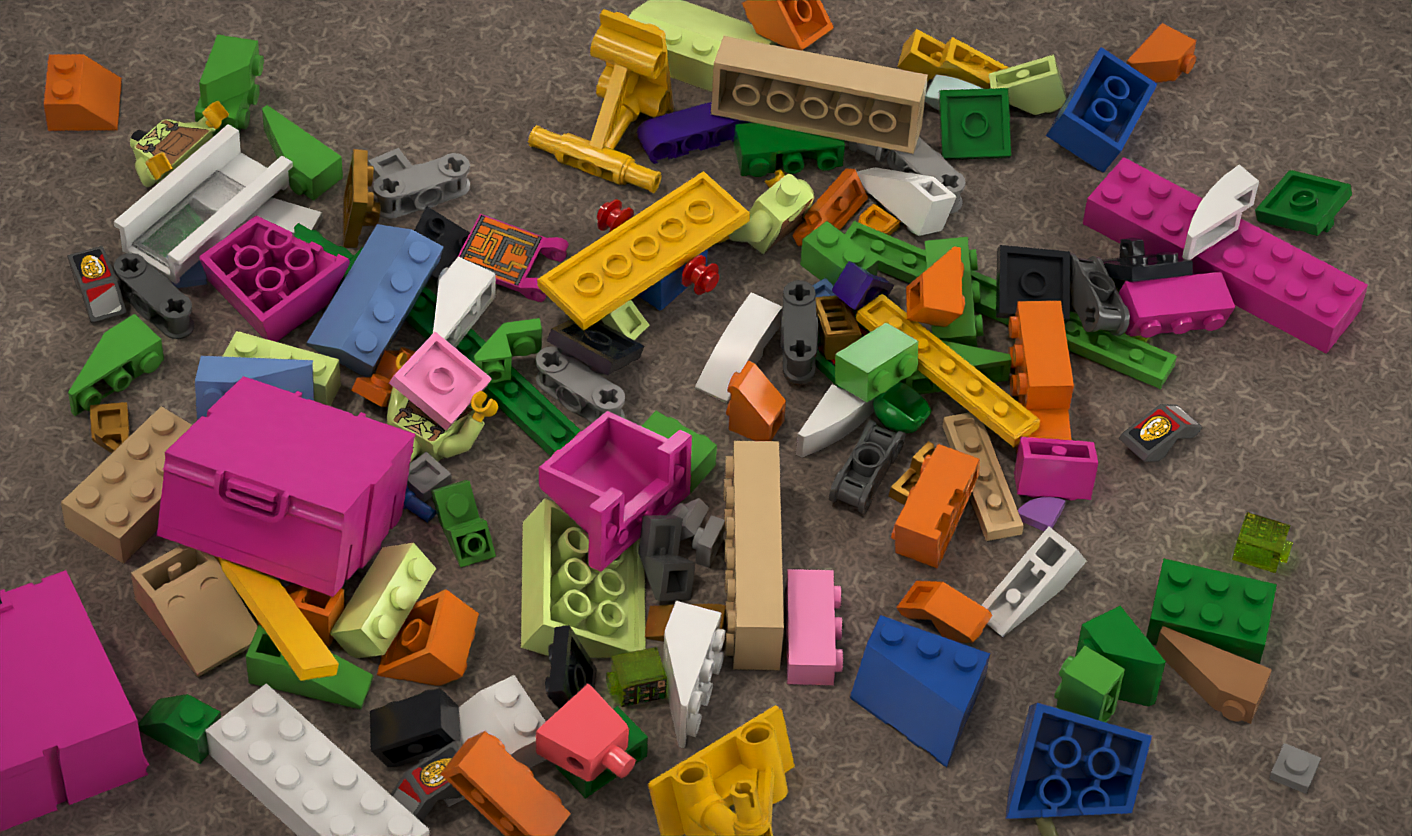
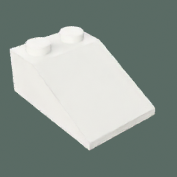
(506, 714)

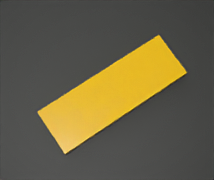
(643, 250)

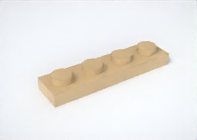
(991, 493)

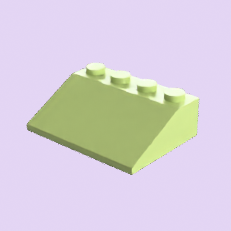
(693, 36)
(562, 589)

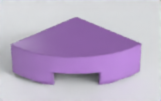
(1042, 512)

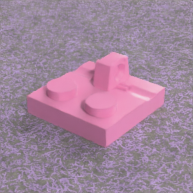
(440, 380)

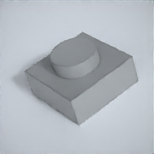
(389, 163)
(426, 475)
(692, 515)
(708, 541)
(1295, 768)

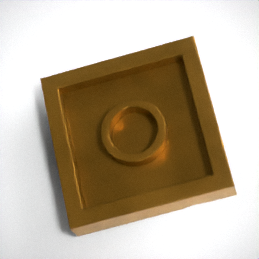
(357, 201)

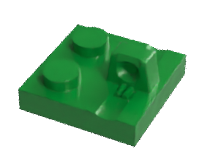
(974, 123)
(1304, 203)

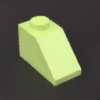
(1032, 85)

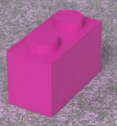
(1055, 468)

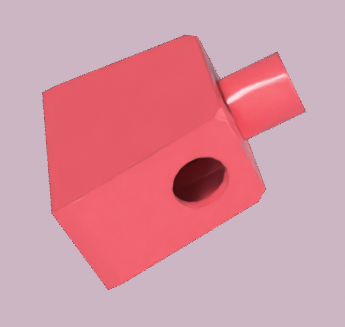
(586, 737)

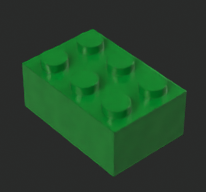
(1213, 608)

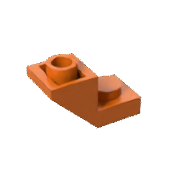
(378, 387)
(948, 609)

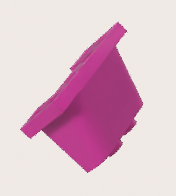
(616, 477)

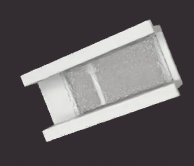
(199, 204)

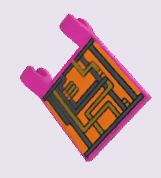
(511, 253)

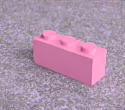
(812, 627)

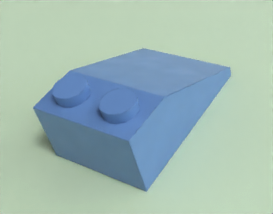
(219, 374)

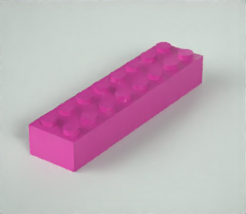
(1258, 268)

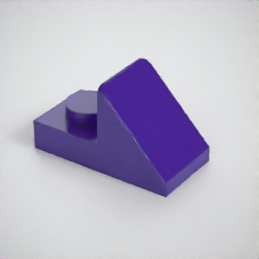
(859, 286)

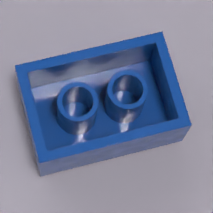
(1101, 110)

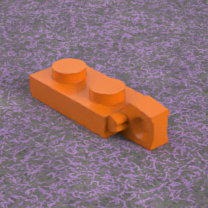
(834, 205)

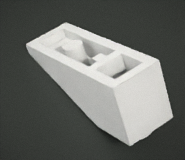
(462, 298)
(1033, 581)

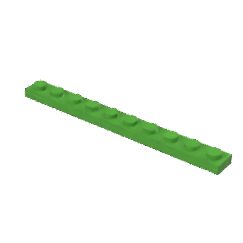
(1116, 352)

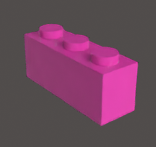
(1177, 304)

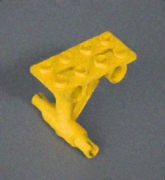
(631, 83)
(738, 770)

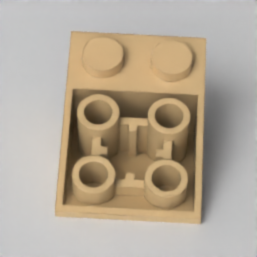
(194, 607)

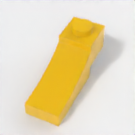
(954, 59)

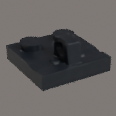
(1137, 266)
(1031, 276)
(597, 346)
(570, 667)

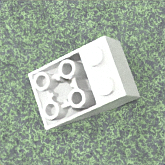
(689, 660)

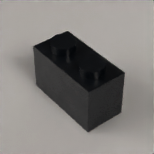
(414, 727)

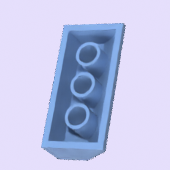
(376, 298)

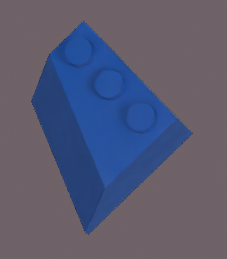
(920, 684)
(1074, 766)

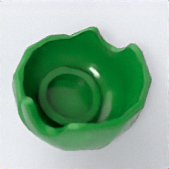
(901, 409)

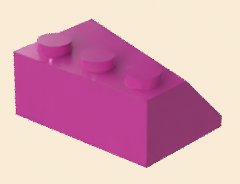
(273, 276)

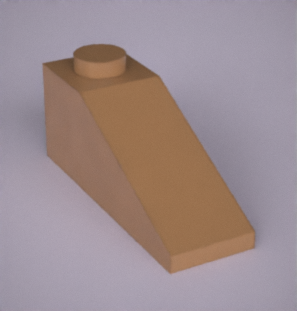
(1218, 676)

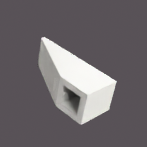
(913, 198)

